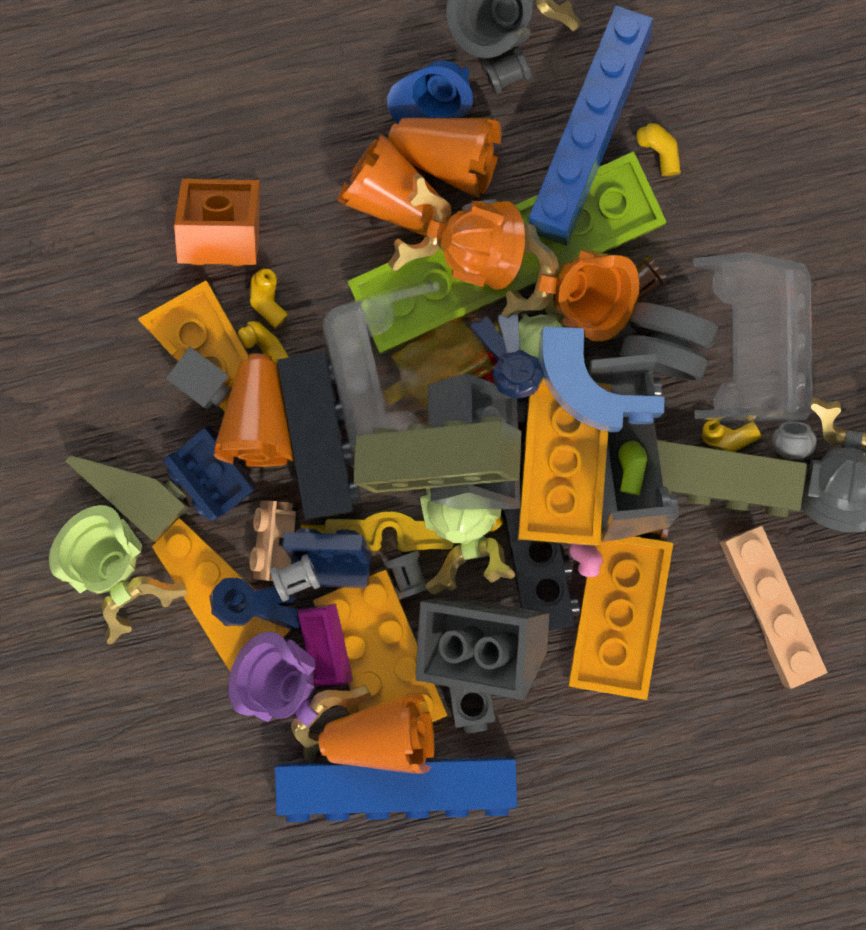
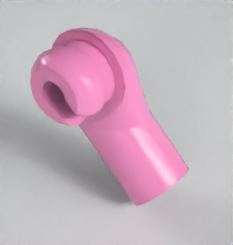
(589, 559)

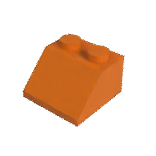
(217, 222)

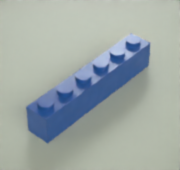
(591, 125)
(345, 789)

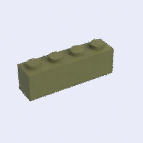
(438, 456)
(732, 478)

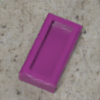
(325, 644)

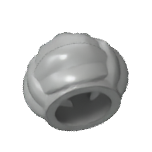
(794, 441)

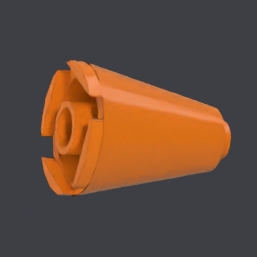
(451, 149)
(382, 185)
(255, 417)
(382, 736)

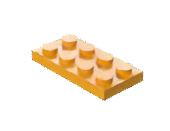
(561, 474)
(621, 618)
(381, 644)

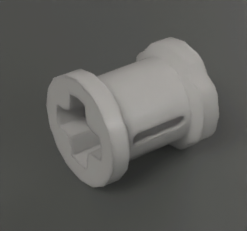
(295, 577)

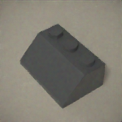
(469, 400)
(480, 646)

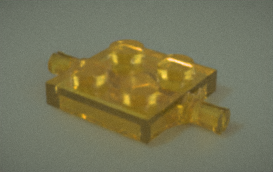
(438, 356)

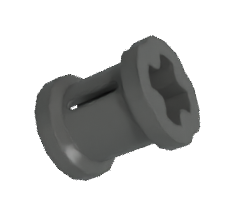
(507, 70)
(408, 574)

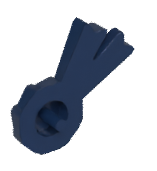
(516, 371)
(237, 603)

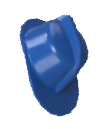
(432, 92)

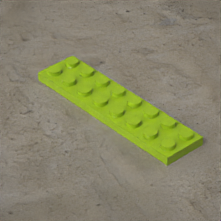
(614, 213)

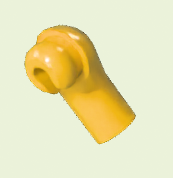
(664, 144)
(263, 296)
(267, 342)
(726, 439)

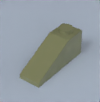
(141, 499)

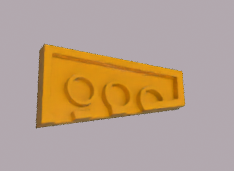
(199, 323)
(201, 569)

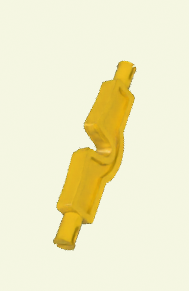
(410, 533)

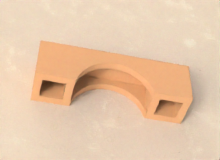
(775, 607)

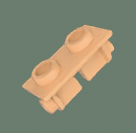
(270, 526)

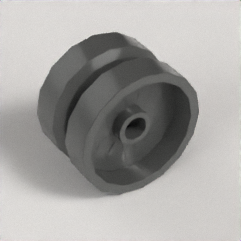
(670, 337)

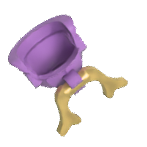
(278, 681)

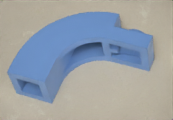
(576, 391)

